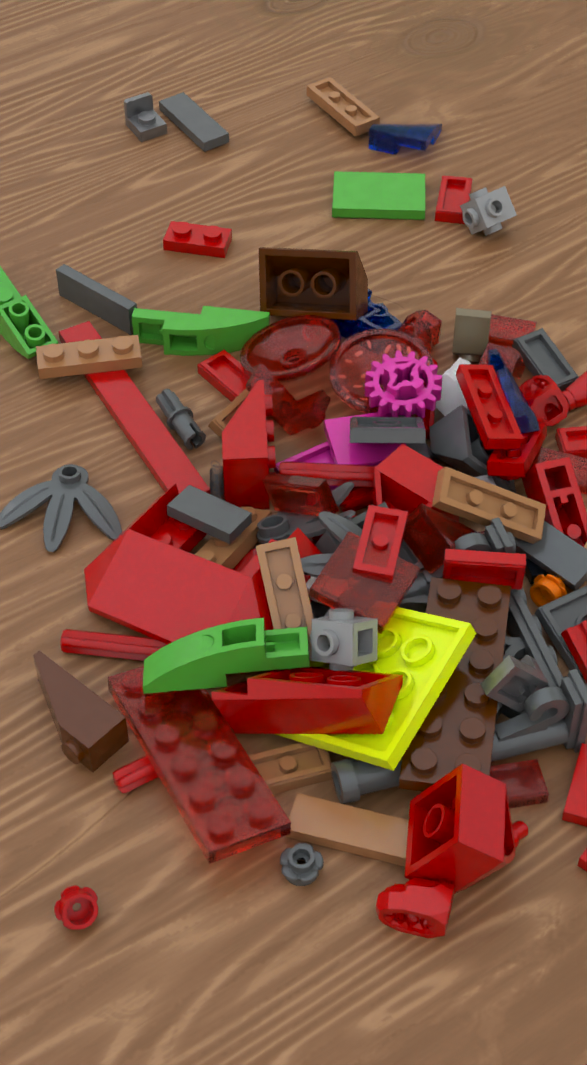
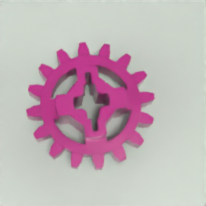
(403, 385)

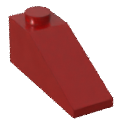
(558, 488)

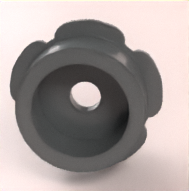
(301, 874)

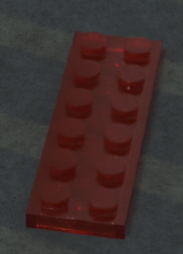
(201, 767)

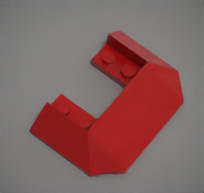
(165, 591)

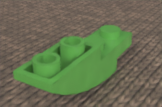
(20, 320)
(198, 333)
(228, 648)

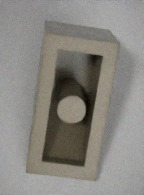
(471, 333)

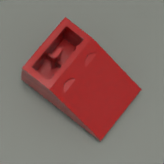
(246, 450)

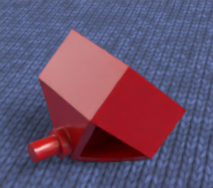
(406, 481)
(461, 829)

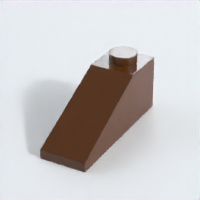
(84, 721)

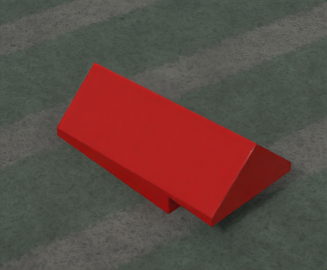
(310, 702)

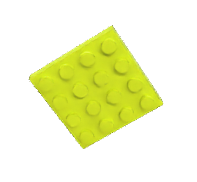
(426, 654)

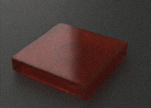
(365, 594)

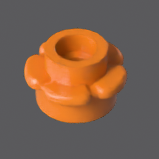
(547, 589)

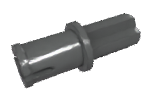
(180, 419)

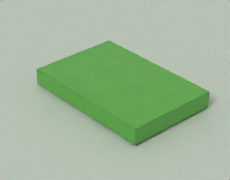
(379, 195)

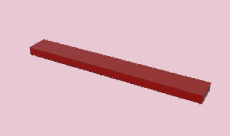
(139, 421)

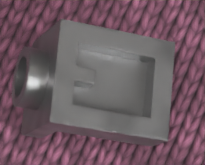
(142, 118)
(514, 681)

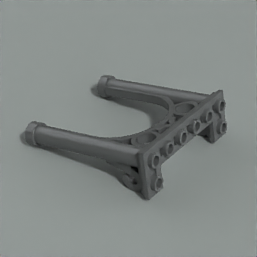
(550, 714)

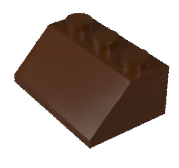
(312, 283)

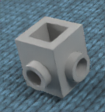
(487, 210)
(344, 639)

